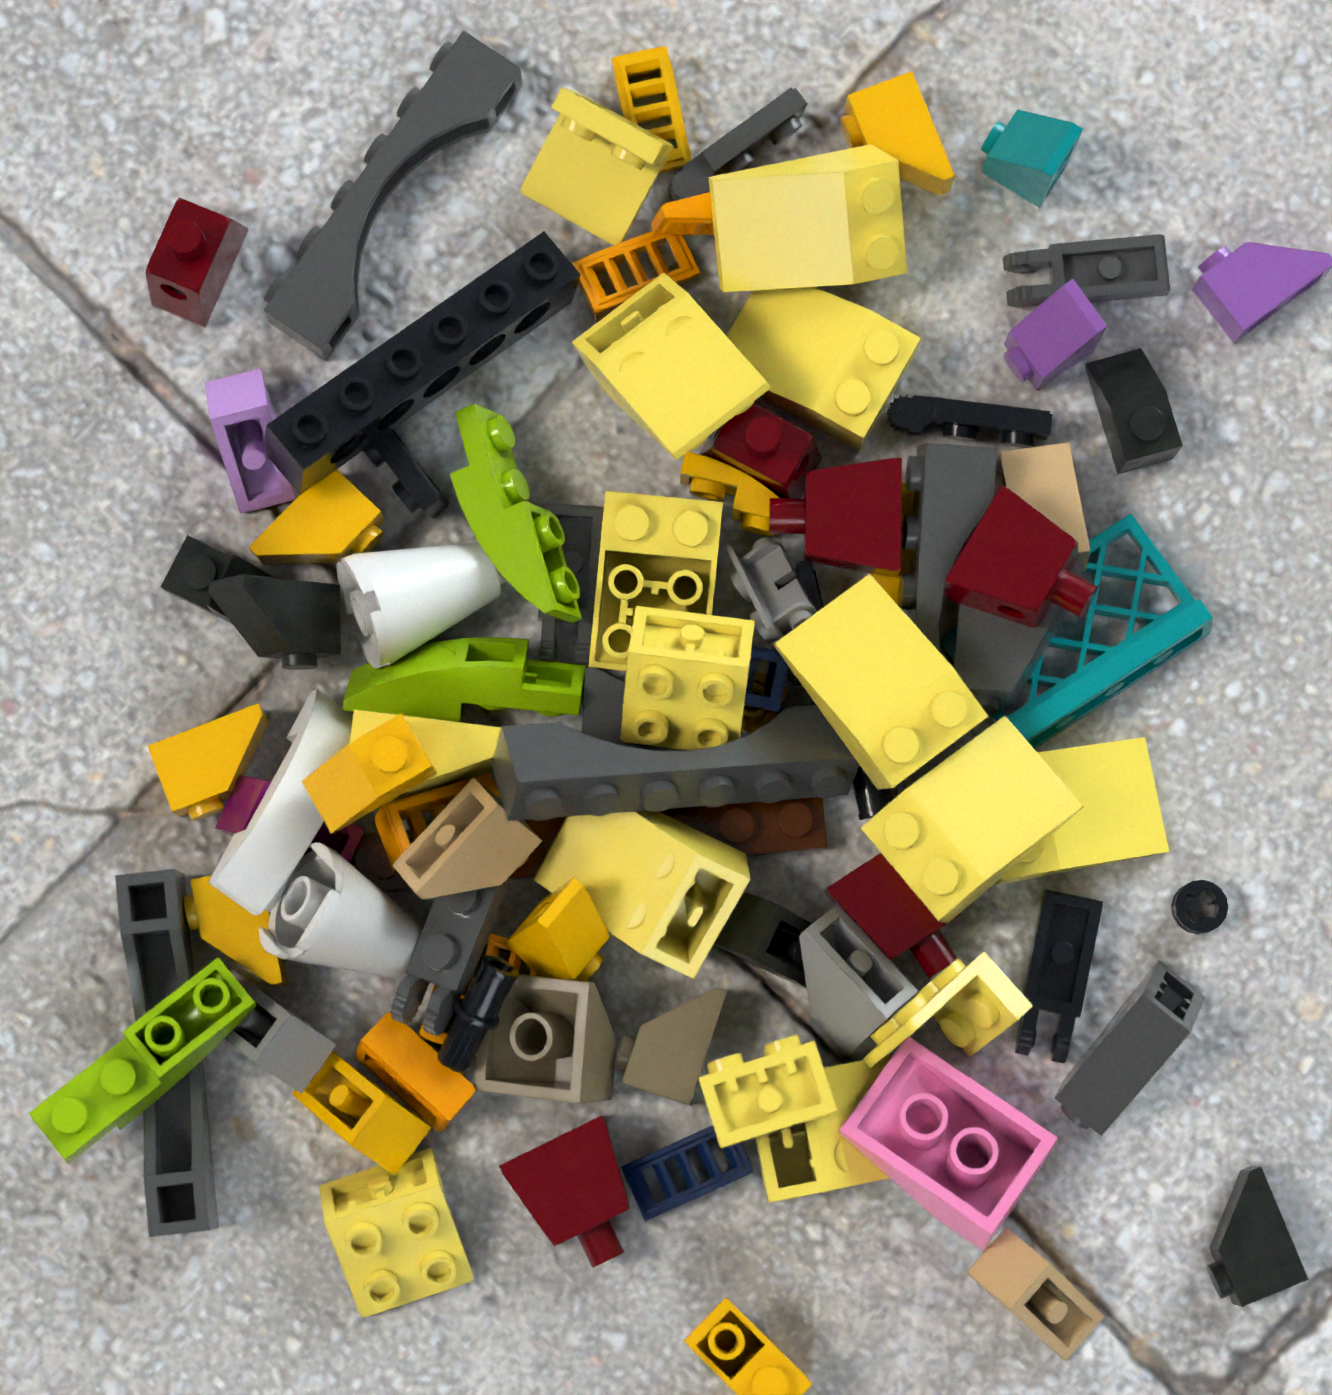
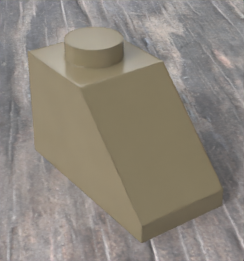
(672, 1048)

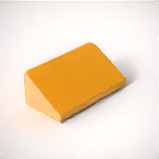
(413, 1072)

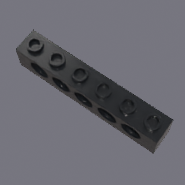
(420, 363)

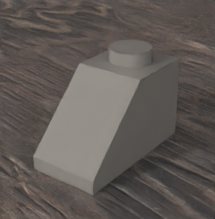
(850, 979)
(279, 1039)

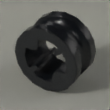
(1206, 923)

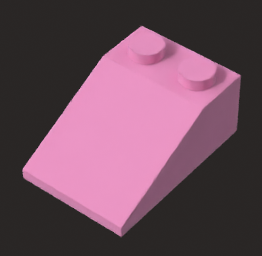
(948, 1142)

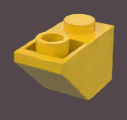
(745, 1355)

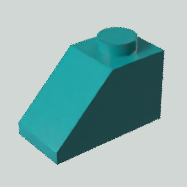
(1030, 153)

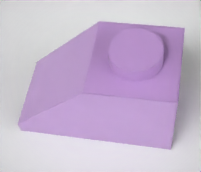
(239, 416)

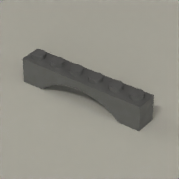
(459, 100)
(950, 498)
(565, 773)
(176, 1126)

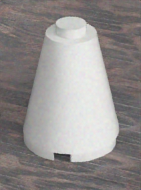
(414, 595)
(338, 919)

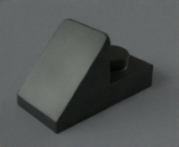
(196, 567)

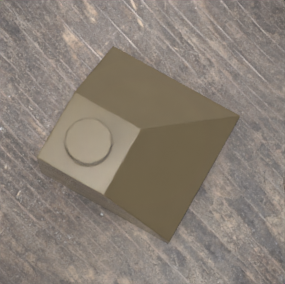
(549, 1043)

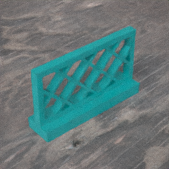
(1116, 666)

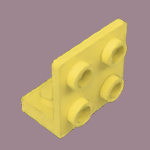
(595, 167)
(685, 679)
(968, 1003)
(766, 1092)
(394, 1234)

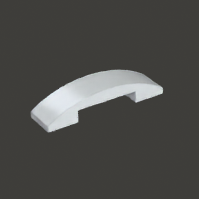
(286, 818)

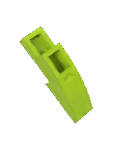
(514, 534)
(478, 671)
(146, 1062)

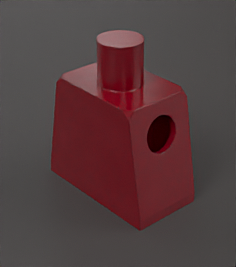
(195, 258)
(766, 450)
(847, 516)
(1018, 565)
(892, 914)
(573, 1189)

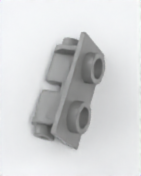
(759, 581)

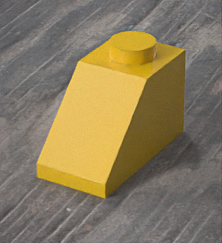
(898, 122)
(321, 526)
(205, 761)
(368, 773)
(232, 930)
(562, 935)
(363, 1113)

